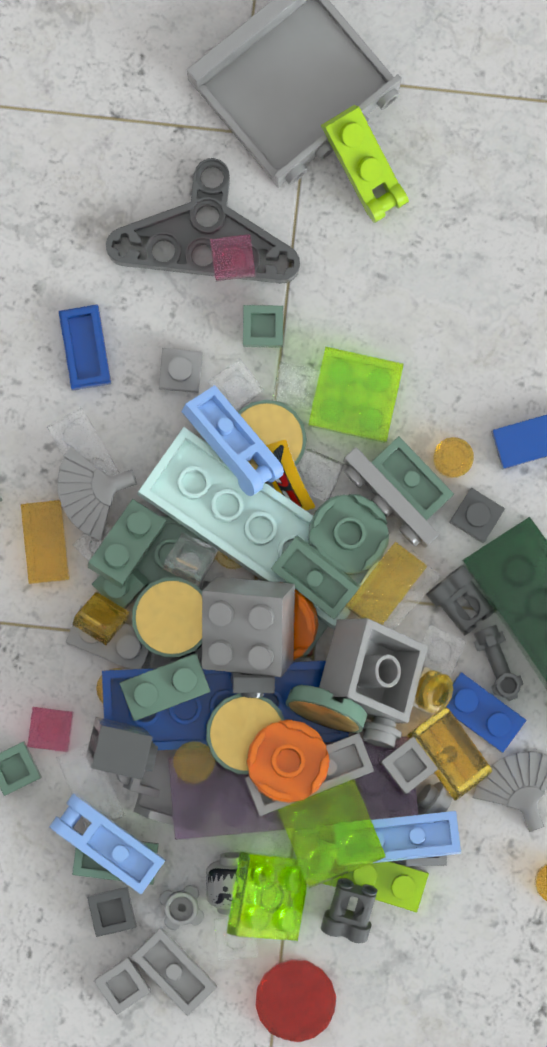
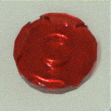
(295, 1000)

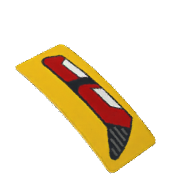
(290, 483)

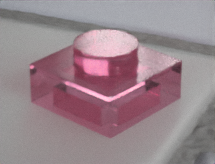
(232, 257)
(50, 729)

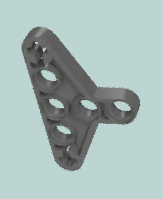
(185, 233)

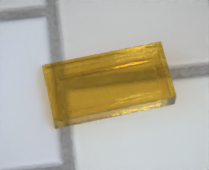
(45, 542)
(386, 585)

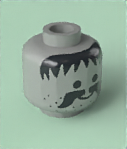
(221, 881)

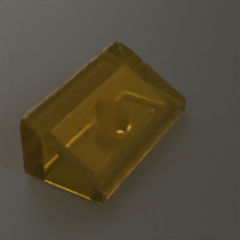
(453, 753)

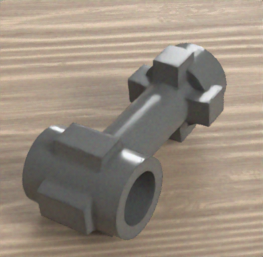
(506, 684)

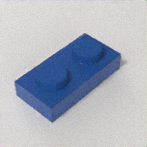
(484, 713)

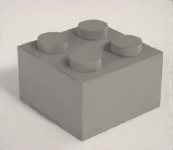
(248, 626)
(374, 668)

